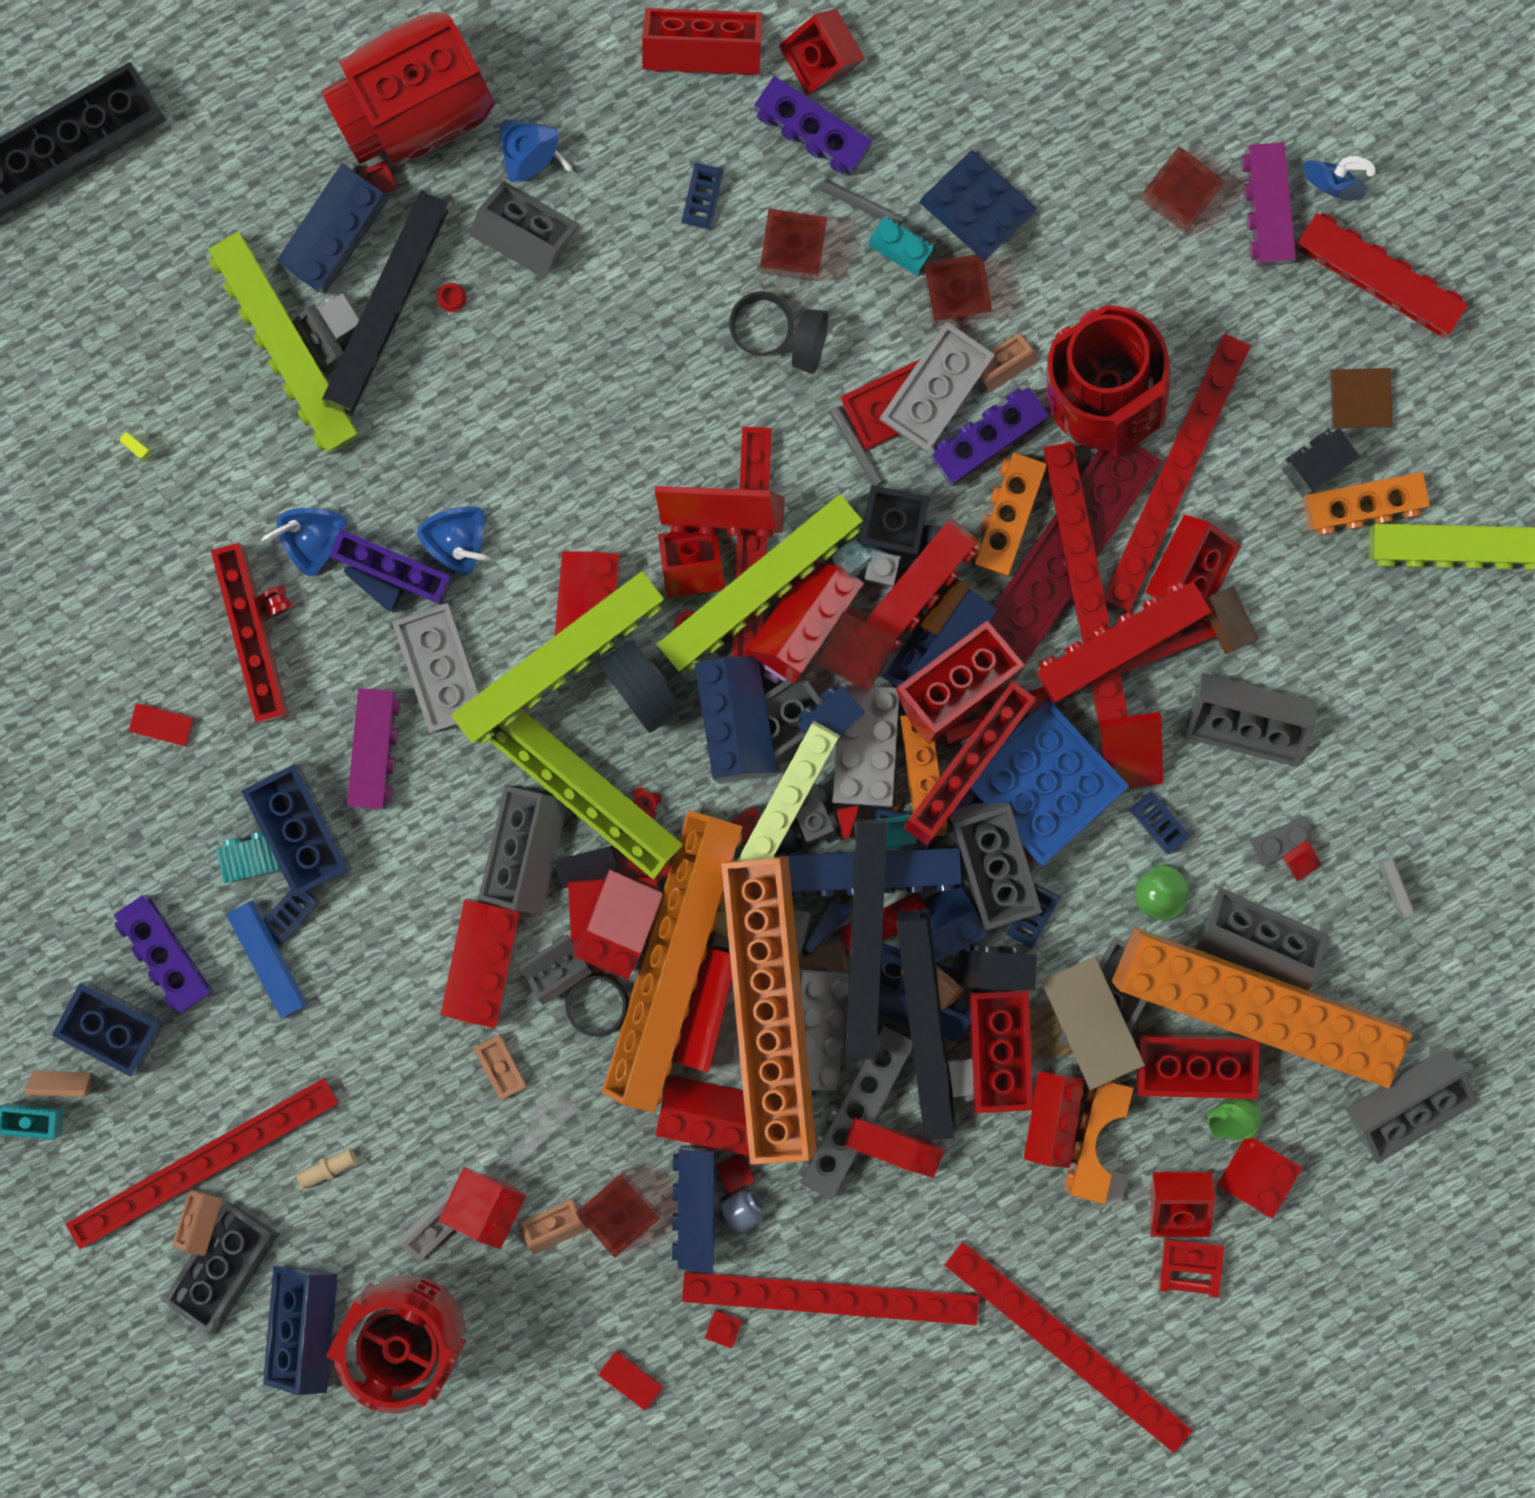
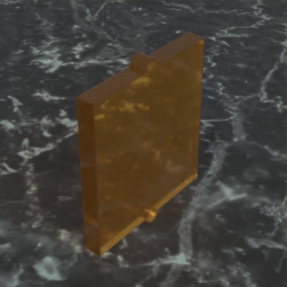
(1045, 1032)

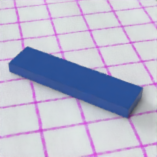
(266, 959)

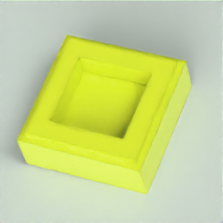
(135, 446)

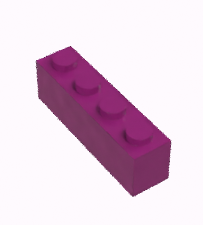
(1269, 204)
(372, 749)

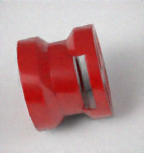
(277, 604)

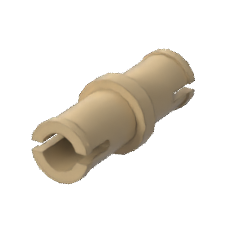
(327, 1169)

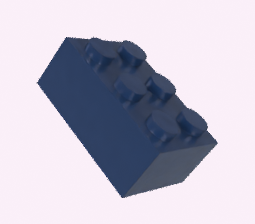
(108, 1028)

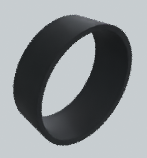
(761, 295)
(810, 340)
(617, 985)

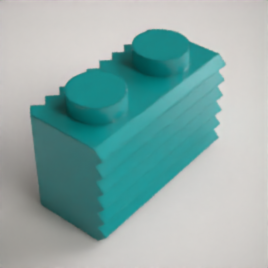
(900, 246)
(245, 859)
(31, 1121)

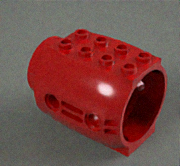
(409, 91)
(1115, 416)
(381, 1379)

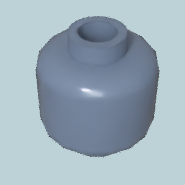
(741, 1211)

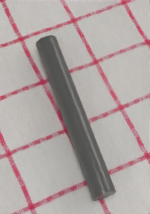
(859, 202)
(855, 446)

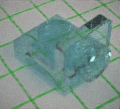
(852, 557)

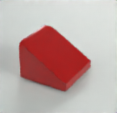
(846, 820)
(735, 1173)

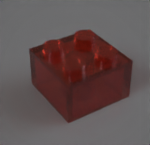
(1182, 189)
(793, 245)
(957, 290)
(858, 648)
(618, 1214)

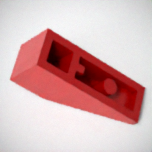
(895, 1147)

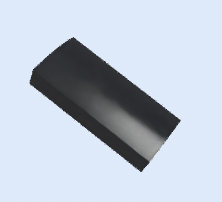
(214, 1282)

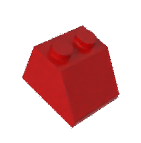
(821, 51)
(690, 563)
(1259, 1176)
(1181, 1204)
(482, 1207)

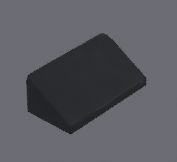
(586, 865)

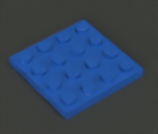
(1049, 781)

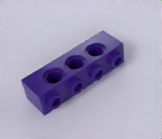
(779, 94)
(1030, 414)
(391, 567)
(195, 985)

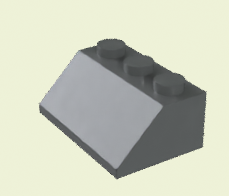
(523, 229)
(783, 707)

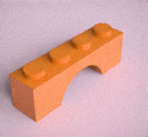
(1088, 1177)

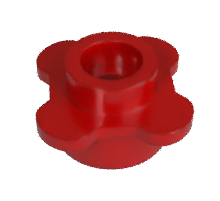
(651, 799)

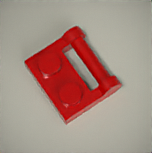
(1192, 1258)

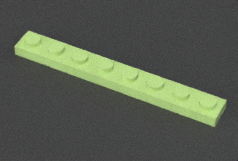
(786, 801)

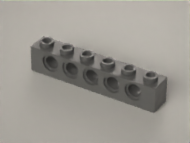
(828, 1181)

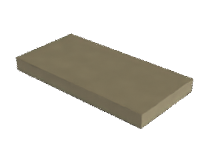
(1093, 1023)

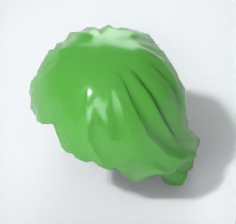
(1161, 893)
(1235, 1119)

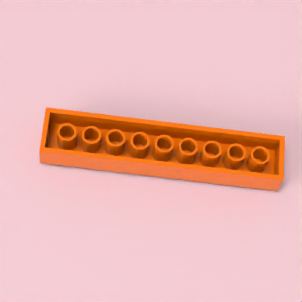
(671, 962)
(1261, 1007)
(769, 1010)

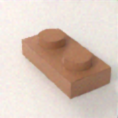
(500, 1067)

